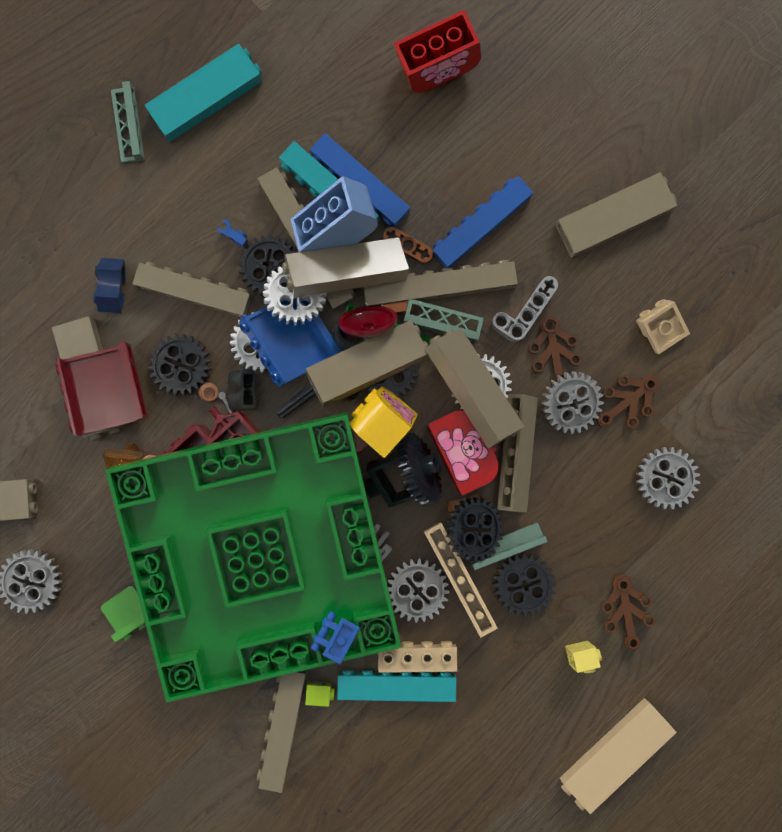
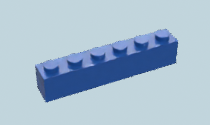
(341, 163)
(482, 223)

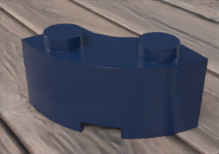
(109, 276)

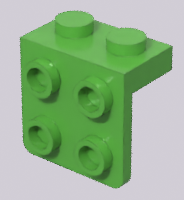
(124, 613)

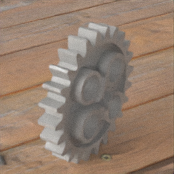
(569, 386)
(673, 461)
(25, 597)
(404, 601)

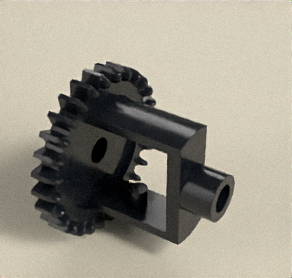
(418, 467)

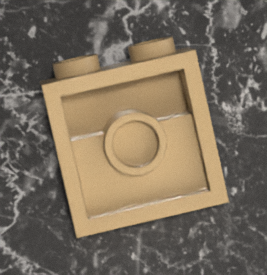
(662, 325)

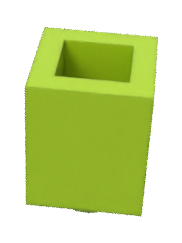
(319, 693)

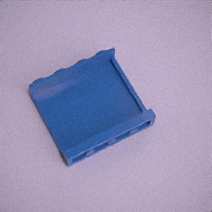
(288, 347)

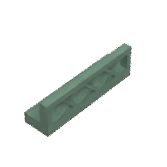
(132, 123)
(437, 326)
(513, 544)

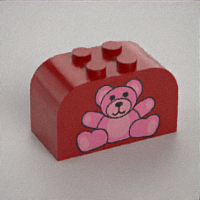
(439, 52)
(463, 452)

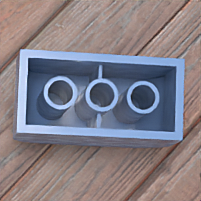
(335, 217)

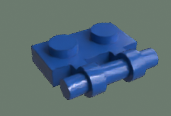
(341, 640)

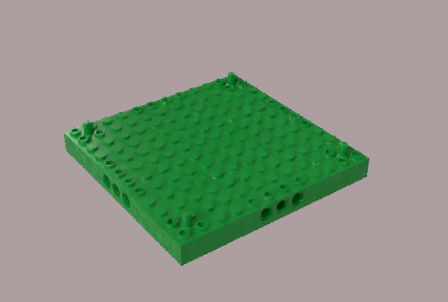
(249, 552)

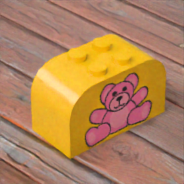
(382, 420)

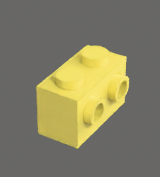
(583, 657)

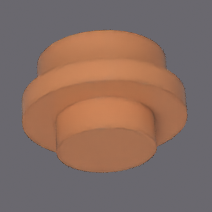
(208, 392)

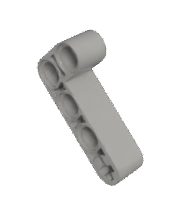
(529, 308)

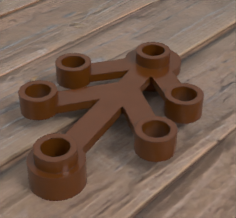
(554, 347)
(630, 399)
(626, 609)

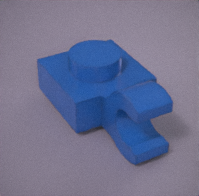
(237, 237)

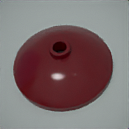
(368, 321)

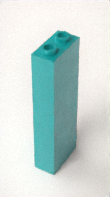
(204, 92)

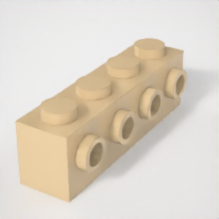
(419, 658)

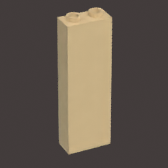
(616, 756)

